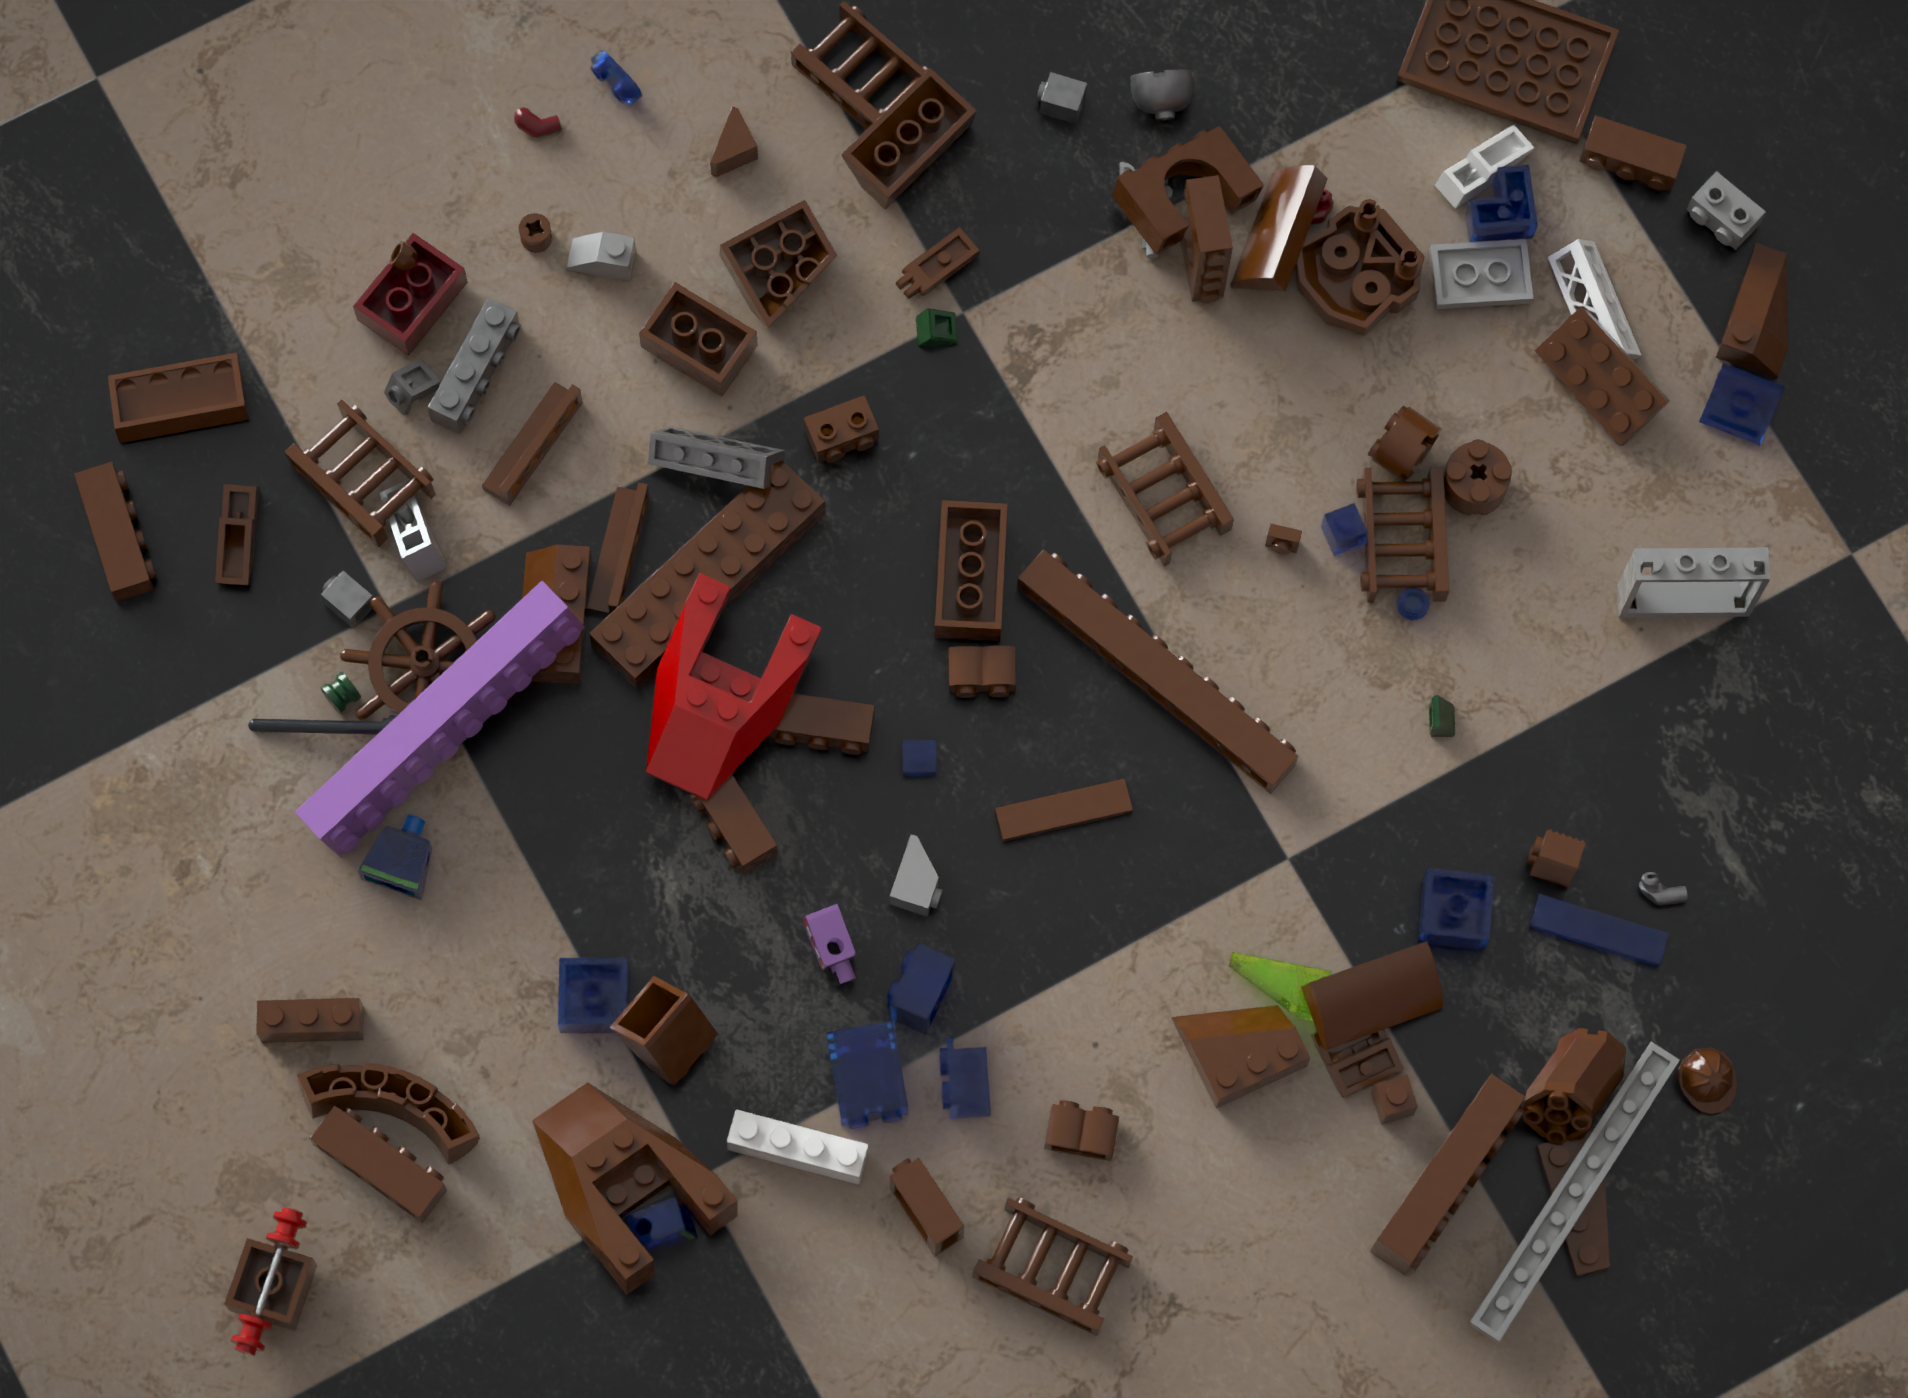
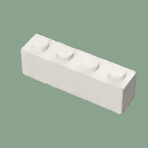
(797, 1147)

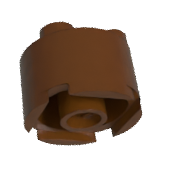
(1405, 443)
(1487, 491)

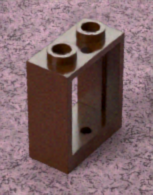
(926, 1205)

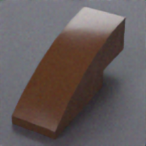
(237, 534)

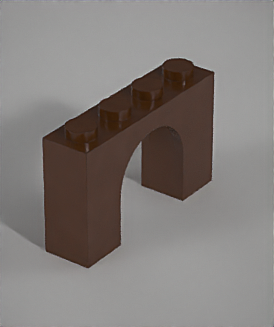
(1143, 192)
(1207, 239)

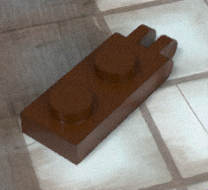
(938, 264)

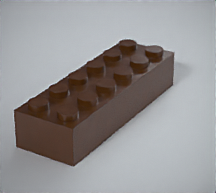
(1444, 1179)

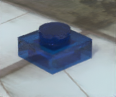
(919, 757)

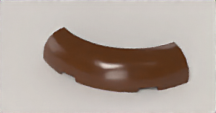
(391, 1093)

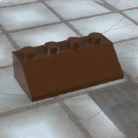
(908, 137)
(568, 574)

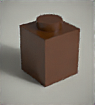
(1394, 1099)

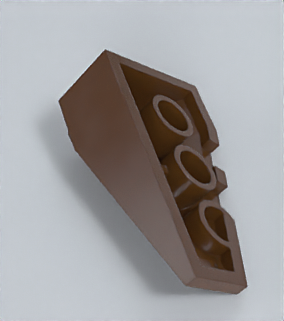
(1759, 321)

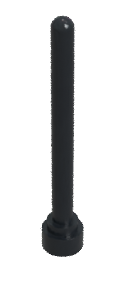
(319, 726)

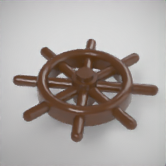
(424, 662)

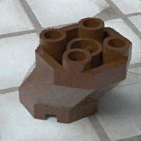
(1574, 1085)

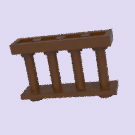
(833, 81)
(1181, 461)
(351, 502)
(1432, 518)
(1024, 1285)

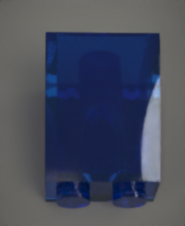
(867, 1074)

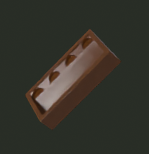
(1280, 228)
(177, 398)
(1374, 995)

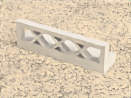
(1599, 291)

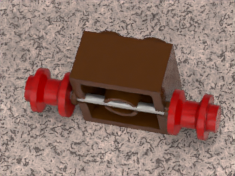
(270, 1283)

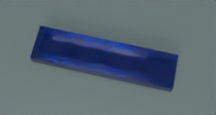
(1598, 930)

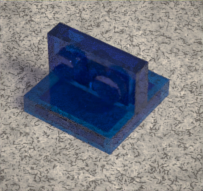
(1741, 404)

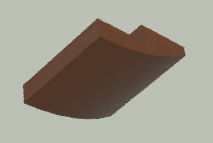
(1359, 1061)

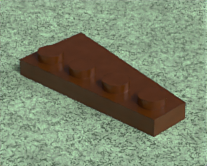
(1588, 1238)

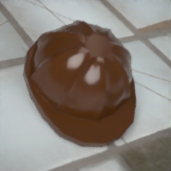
(1708, 1080)

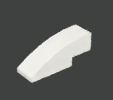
(1479, 167)

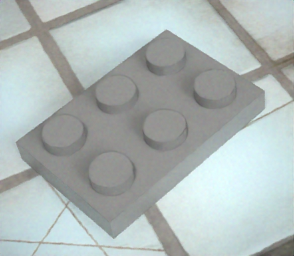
(1481, 274)

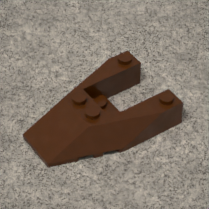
(612, 1162)

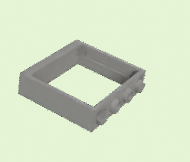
(1693, 582)

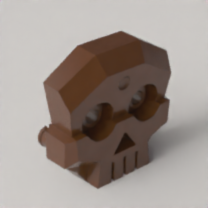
(1338, 284)

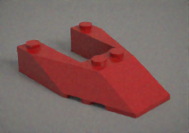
(709, 711)

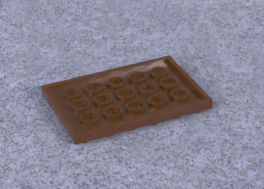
(1511, 60)

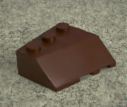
(777, 260)
(1241, 1049)

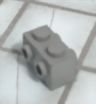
(1725, 211)

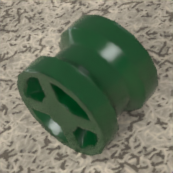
(340, 692)

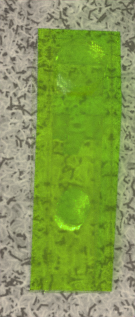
(1278, 980)

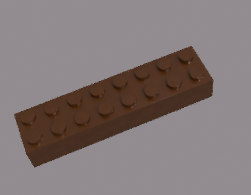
(729, 548)

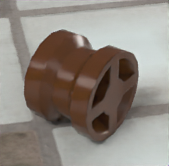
(538, 239)

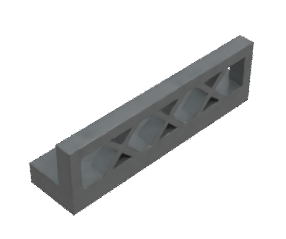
(713, 456)

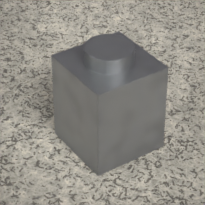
(1062, 97)
(346, 599)

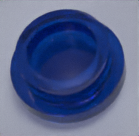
(1412, 604)

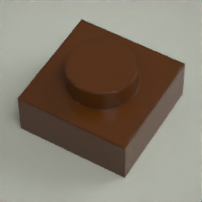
(1283, 539)

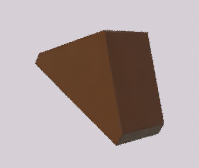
(735, 145)

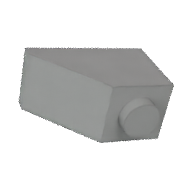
(603, 255)
(916, 881)

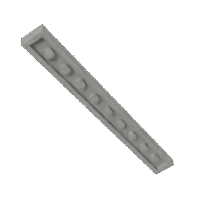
(1573, 1192)

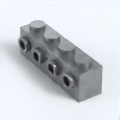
(474, 366)

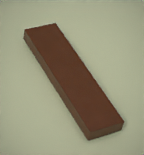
(1063, 810)

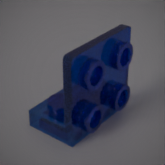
(967, 1081)

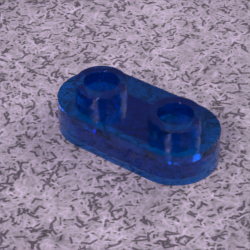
(622, 85)

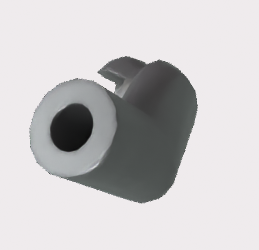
(1658, 893)

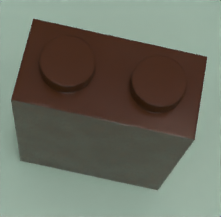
(665, 1029)

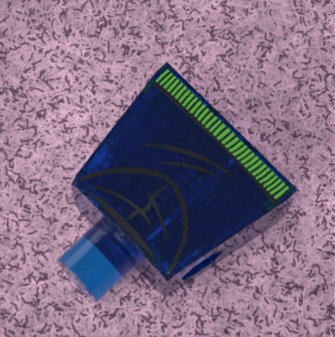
(399, 859)
(669, 1222)

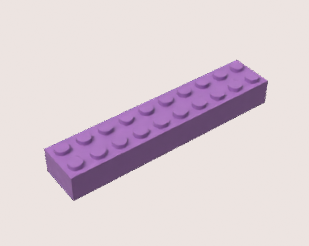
(440, 719)

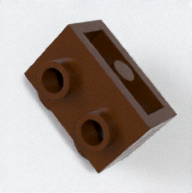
(841, 430)

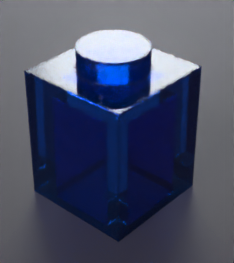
(1344, 529)

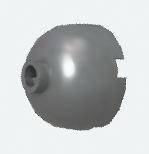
(1163, 92)

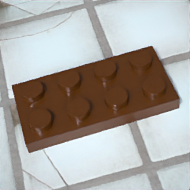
(1602, 375)

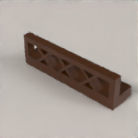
(533, 442)
(618, 549)

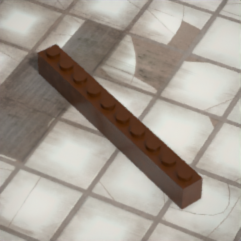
(1157, 671)

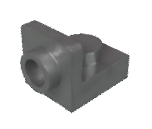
(410, 385)

